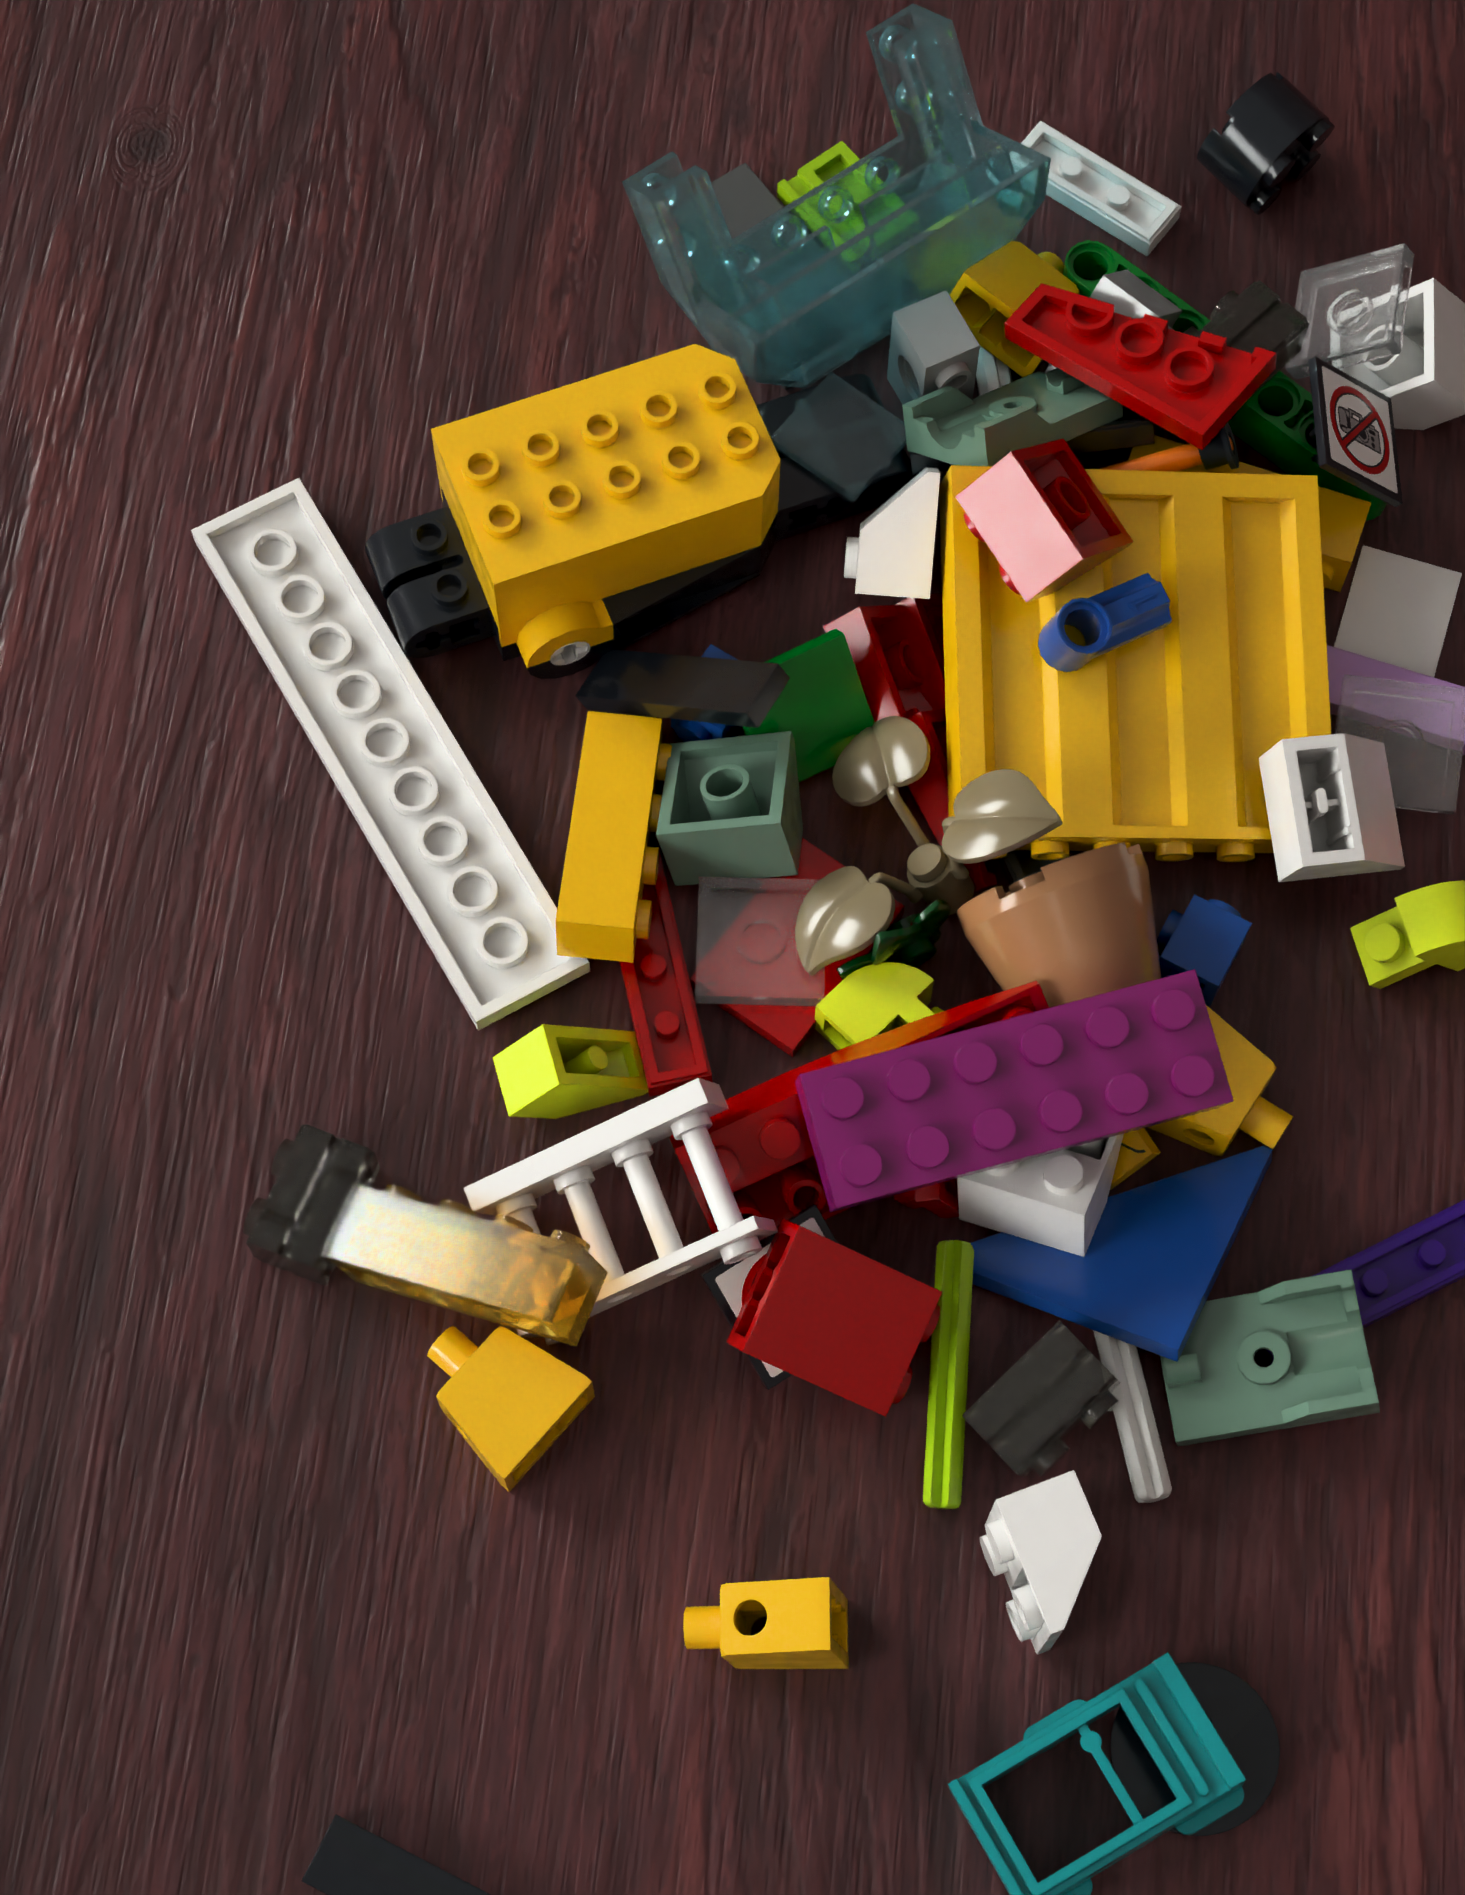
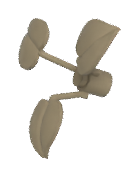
(990, 819)

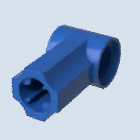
(1105, 622)

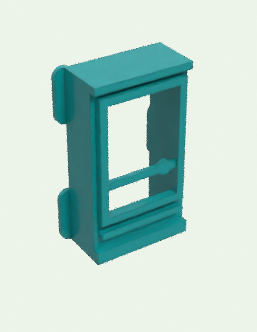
(1177, 1739)

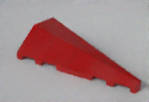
(902, 675)

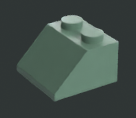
(731, 808)

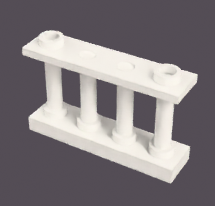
(628, 1143)

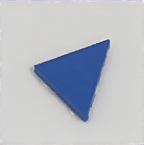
(1146, 1261)

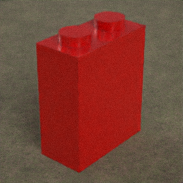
(835, 1318)

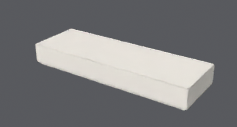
(1103, 191)

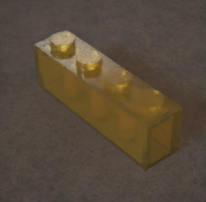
(469, 1262)

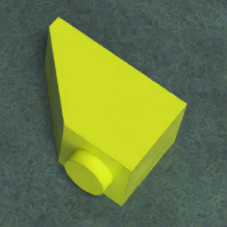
(569, 1071)

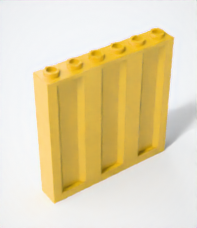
(1167, 728)

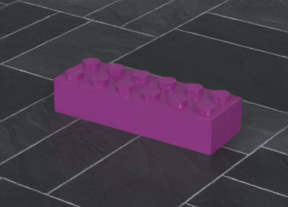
(1012, 1090)

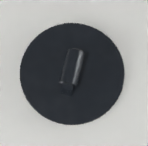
(1241, 1723)

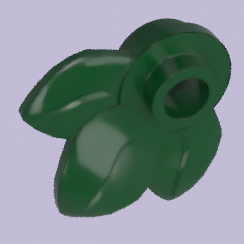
(906, 941)

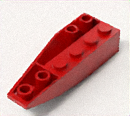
(764, 1130)

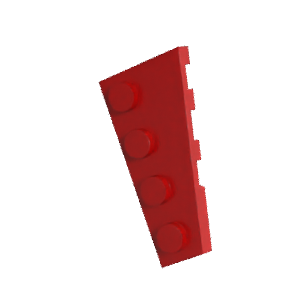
(1157, 372)

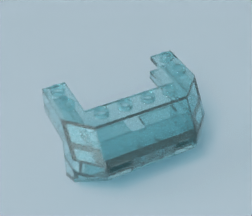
(872, 239)

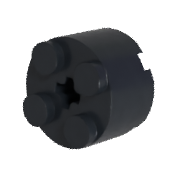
(1265, 141)

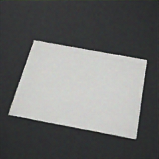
(1398, 610)

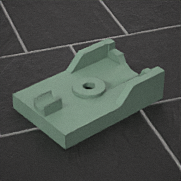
(1007, 419)
(1316, 1371)

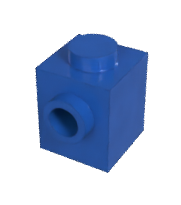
(1202, 940)

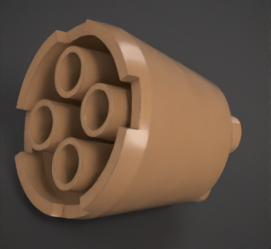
(1071, 927)

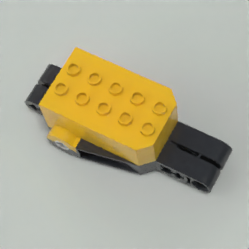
(603, 512)

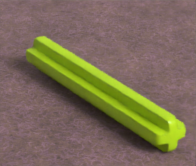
(948, 1376)

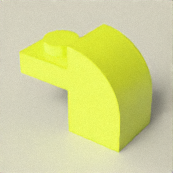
(1414, 935)
(874, 1003)

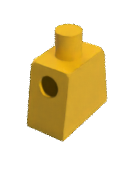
(997, 288)
(1248, 1077)
(507, 1398)
(802, 1627)

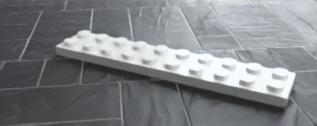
(389, 753)

